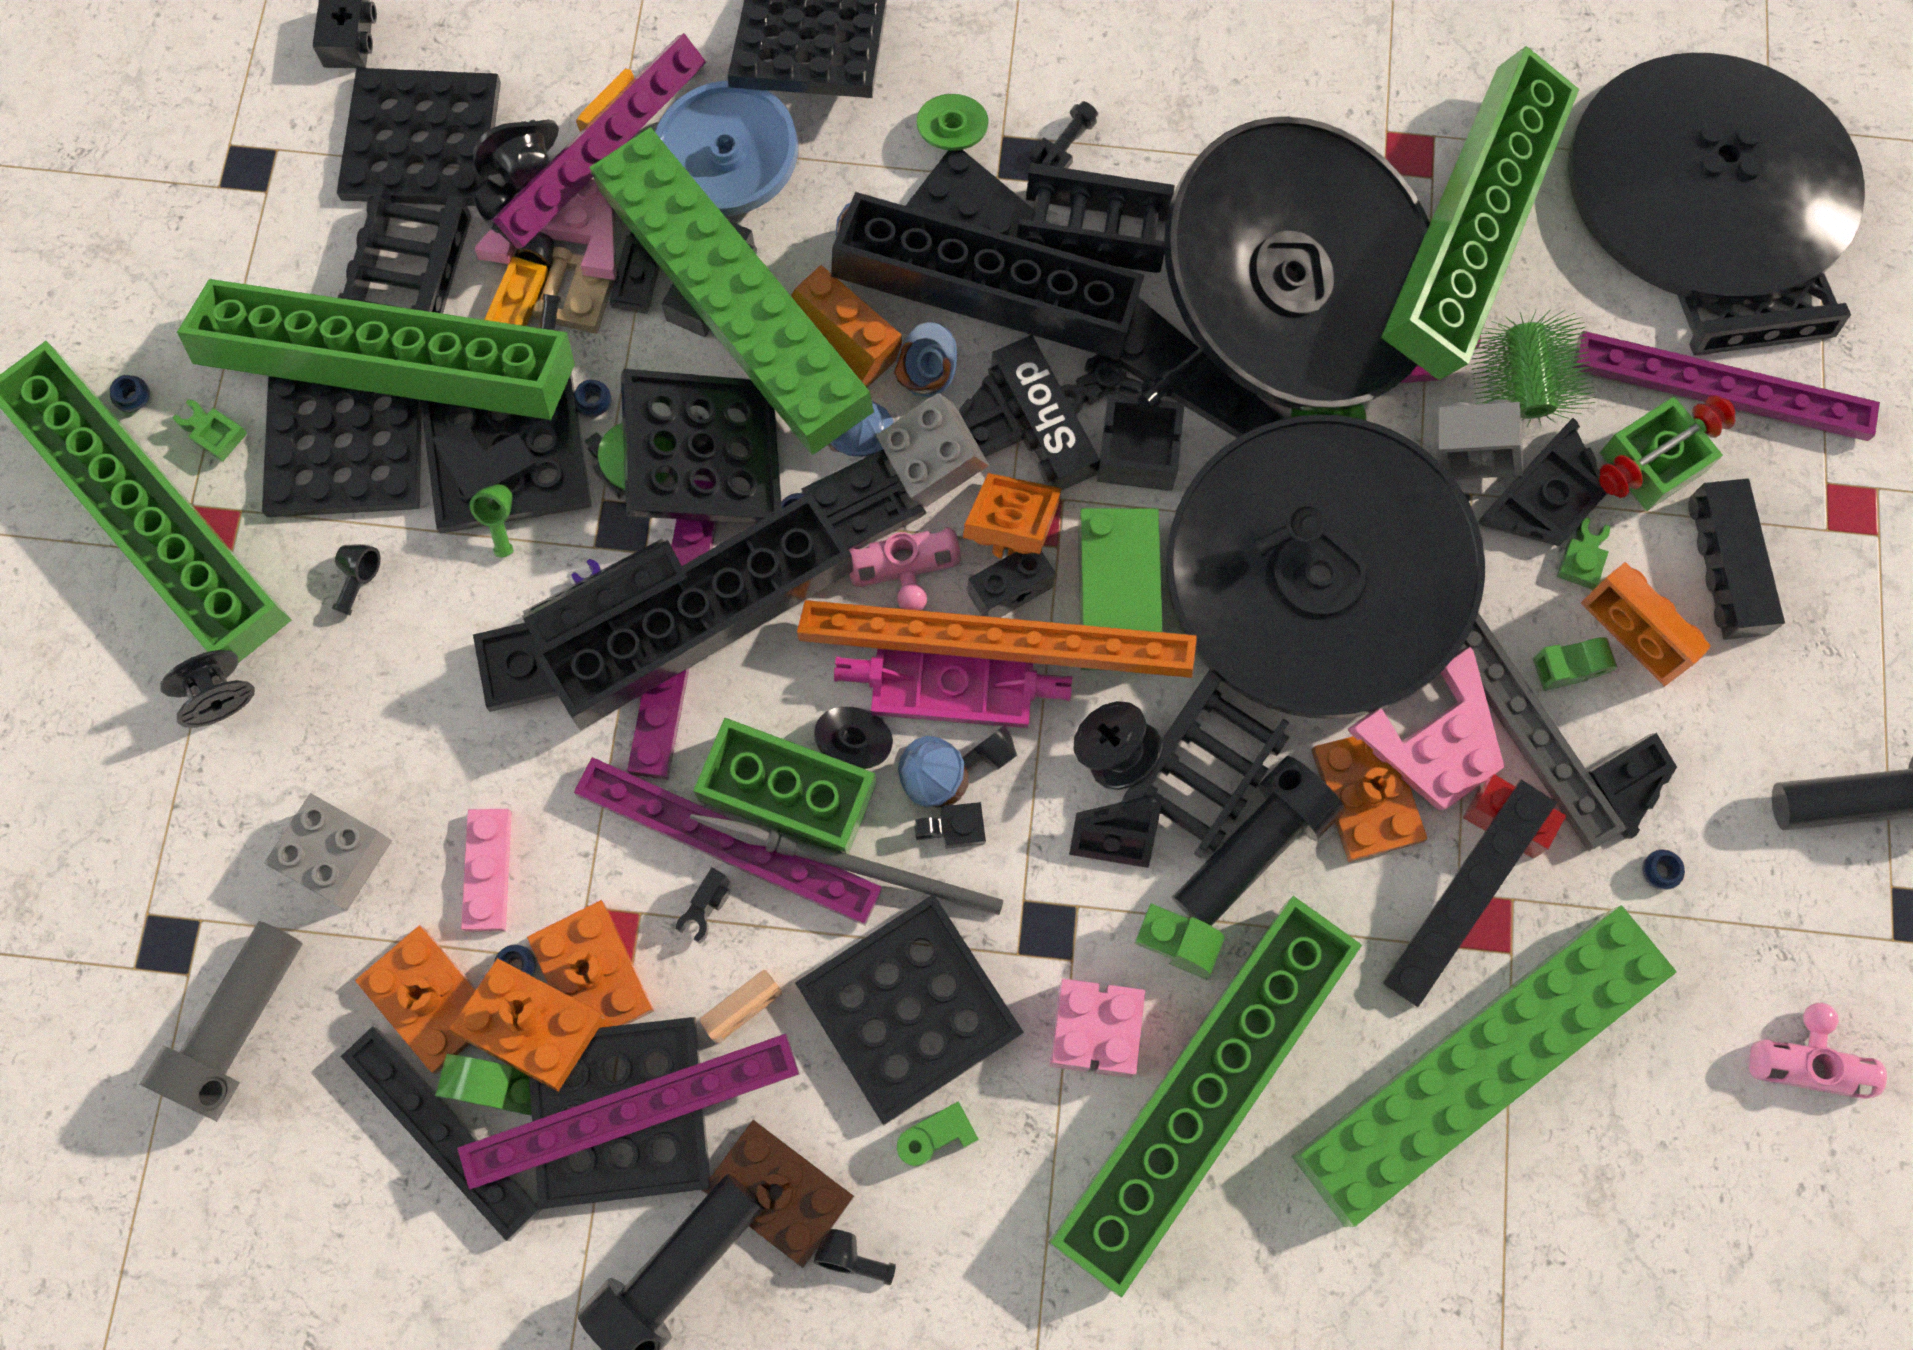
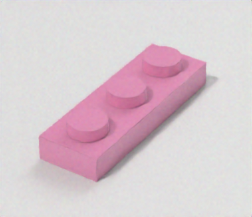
(486, 870)

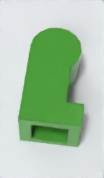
(1574, 663)
(923, 1139)

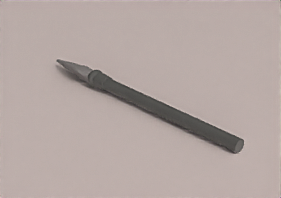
(791, 845)

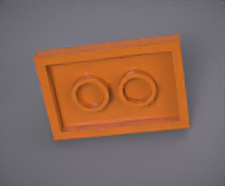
(1012, 515)
(1376, 799)
(591, 964)
(420, 996)
(527, 1024)

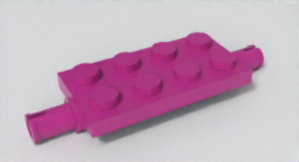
(952, 687)

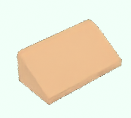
(740, 1006)

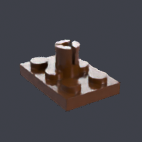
(796, 1195)

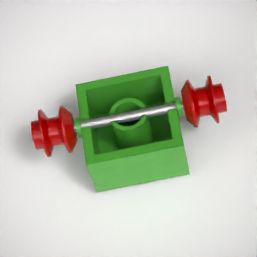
(1664, 450)

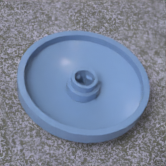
(732, 143)

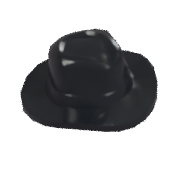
(515, 150)

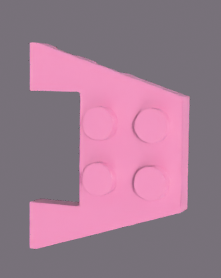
(582, 220)
(1450, 751)

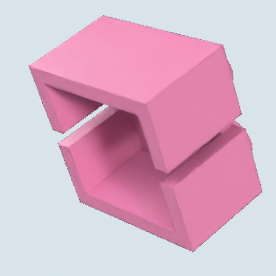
(1097, 1028)

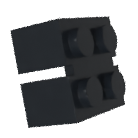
(1139, 443)

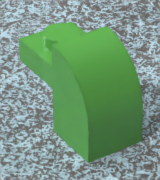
(1186, 941)
(485, 1084)

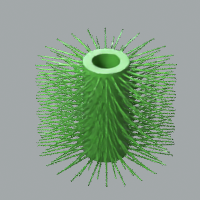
(1532, 368)

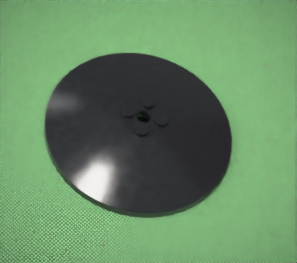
(1307, 202)
(1707, 227)
(1397, 554)

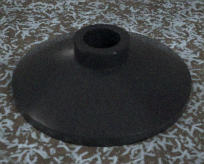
(853, 736)

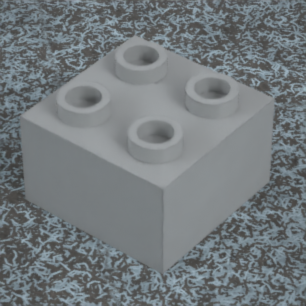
(1481, 439)
(932, 450)
(328, 851)

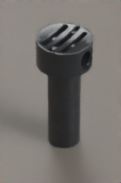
(1844, 799)
(1293, 805)
(635, 1312)

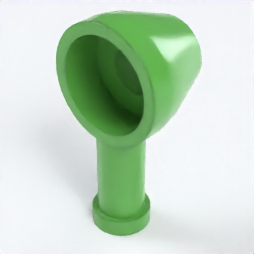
(491, 508)

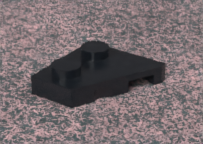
(990, 419)
(1634, 780)
(1118, 831)

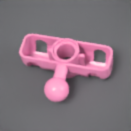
(922, 560)
(1842, 1070)

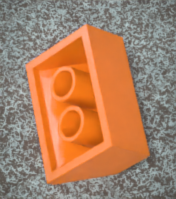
(849, 325)
(1646, 624)

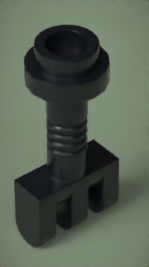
(1083, 116)

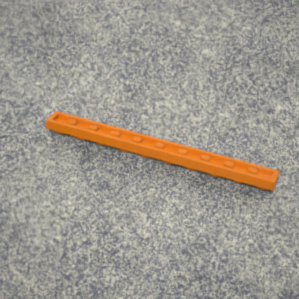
(998, 638)

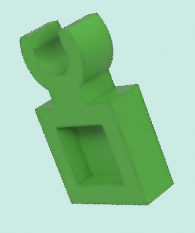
(211, 431)
(1582, 557)

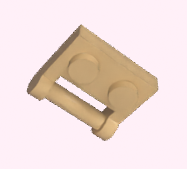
(586, 295)

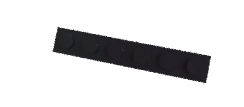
(1469, 892)
(435, 1129)

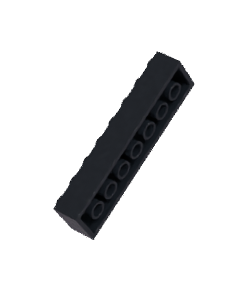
(986, 275)
(720, 601)

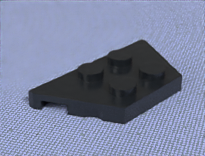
(1552, 493)

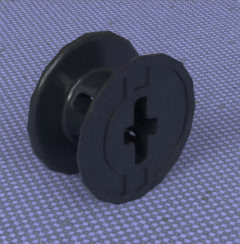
(203, 679)
(1117, 745)

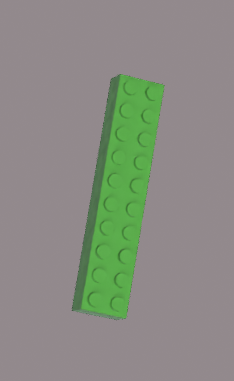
(1481, 215)
(733, 291)
(378, 348)
(138, 505)
(1482, 1066)
(1204, 1096)

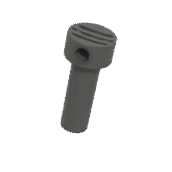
(198, 1071)

